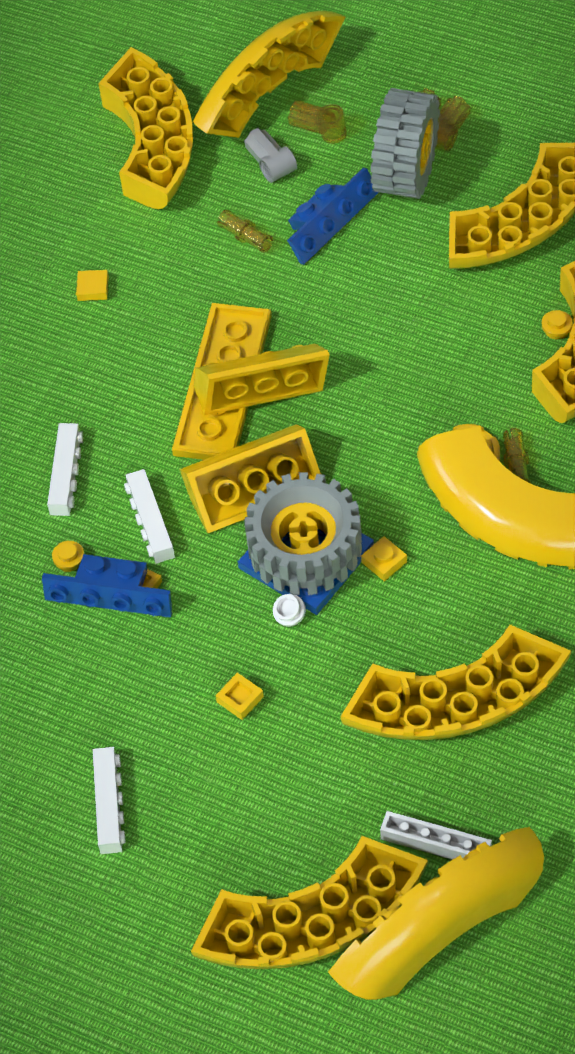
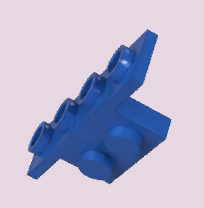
(327, 213)
(108, 585)

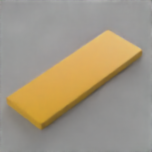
(228, 334)

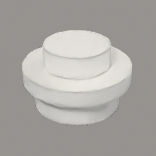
(289, 610)

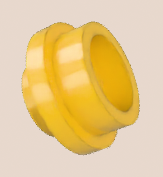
(556, 324)
(67, 555)

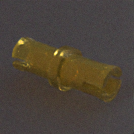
(245, 231)
(516, 457)

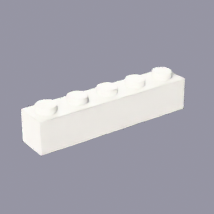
(64, 469)
(149, 516)
(108, 800)
(428, 836)

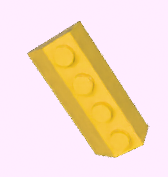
(261, 378)
(228, 481)

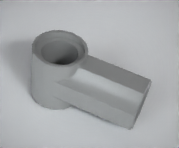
(272, 159)

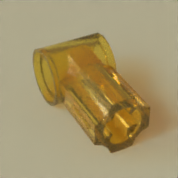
(325, 120)
(450, 120)

